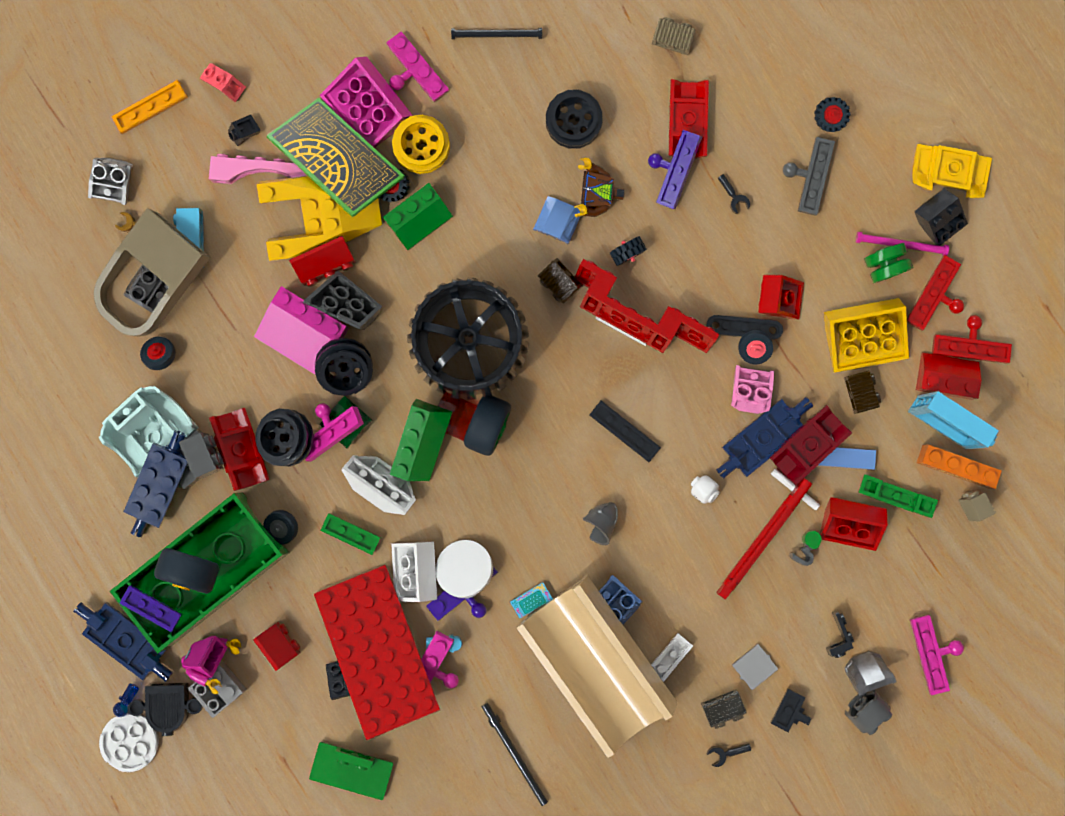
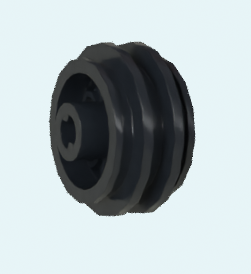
(589, 106)
(343, 351)
(271, 435)

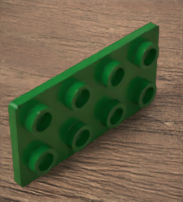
(351, 771)

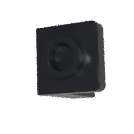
(243, 129)

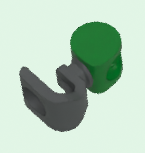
(811, 541)

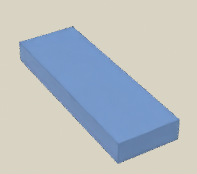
(851, 458)

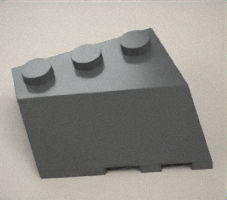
(344, 301)

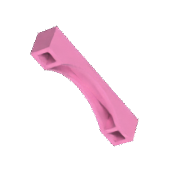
(229, 170)

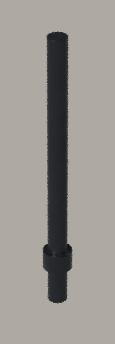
(494, 721)

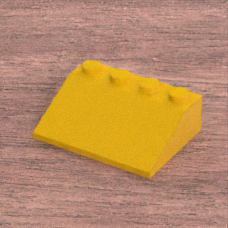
(867, 334)

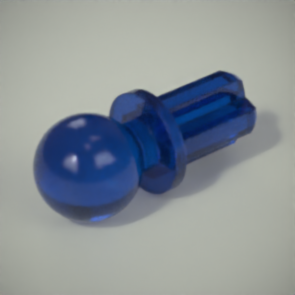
(121, 708)

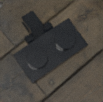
(790, 711)

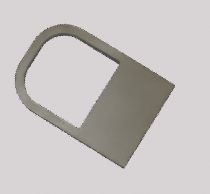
(165, 254)

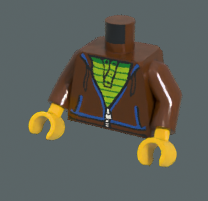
(596, 190)

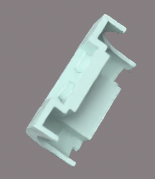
(142, 420)

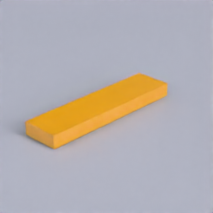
(149, 107)

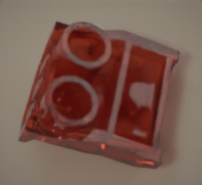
(461, 415)

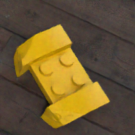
(951, 169)

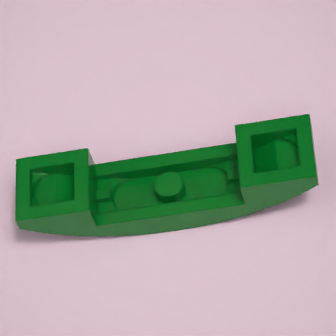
(897, 496)

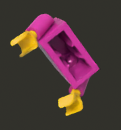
(205, 657)

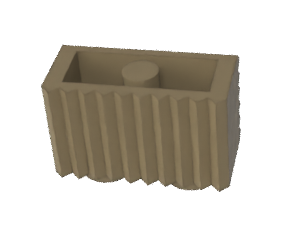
(673, 35)
(976, 505)

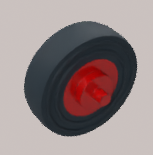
(157, 353)

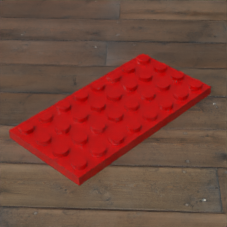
(376, 652)

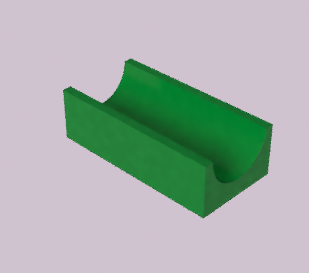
(224, 536)

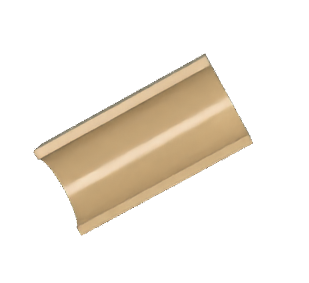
(597, 665)

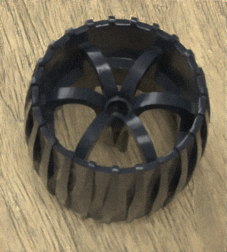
(455, 292)

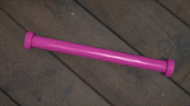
(944, 250)

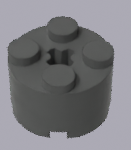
(868, 711)

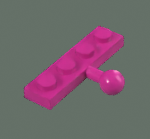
(416, 67)
(333, 430)
(931, 654)
(434, 656)

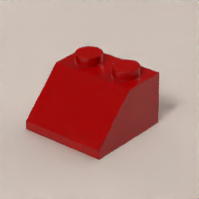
(781, 296)
(277, 645)

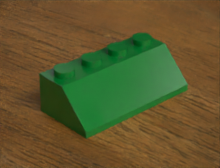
(420, 442)

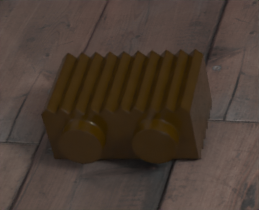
(559, 281)
(862, 392)

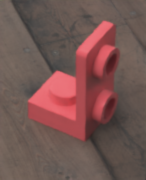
(223, 81)

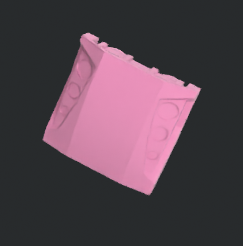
(752, 390)

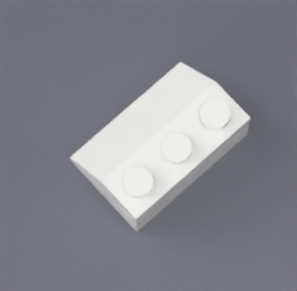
(414, 571)

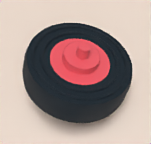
(755, 347)

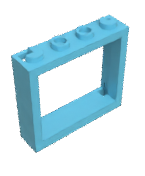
(953, 421)

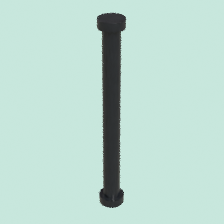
(496, 33)

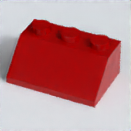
(323, 261)
(949, 376)
(853, 524)

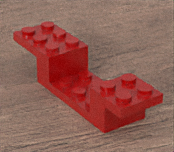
(628, 320)

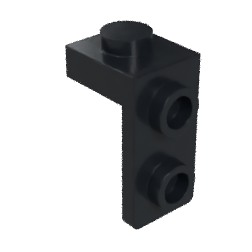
(840, 648)

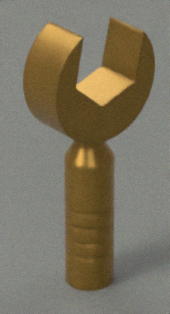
(130, 222)

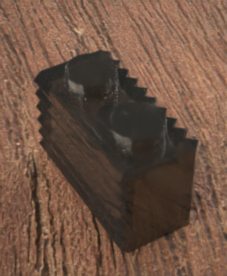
(724, 708)

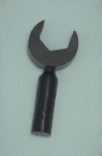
(731, 192)
(730, 752)

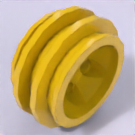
(411, 126)

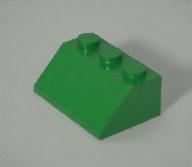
(418, 216)

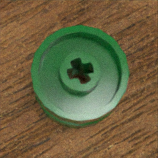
(888, 262)

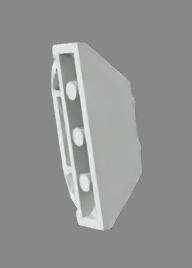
(372, 480)

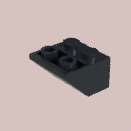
(941, 216)

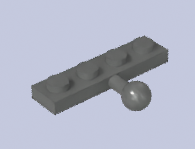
(814, 176)

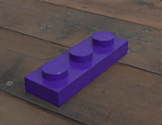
(151, 608)

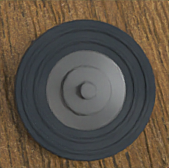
(281, 526)

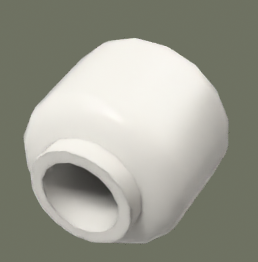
(705, 489)

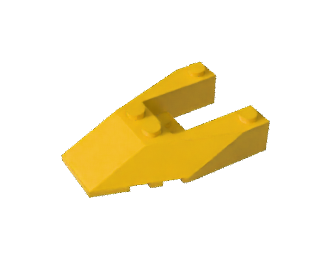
(321, 215)

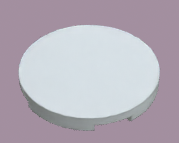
(464, 568)
(128, 743)

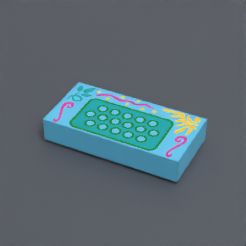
(531, 600)

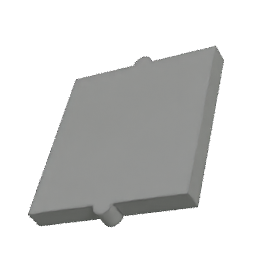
(755, 666)

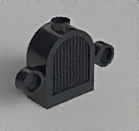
(165, 706)

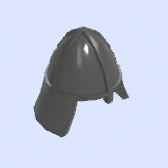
(604, 519)

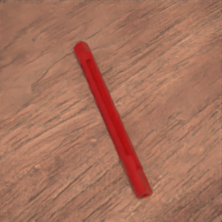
(763, 538)

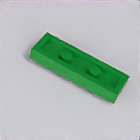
(350, 534)

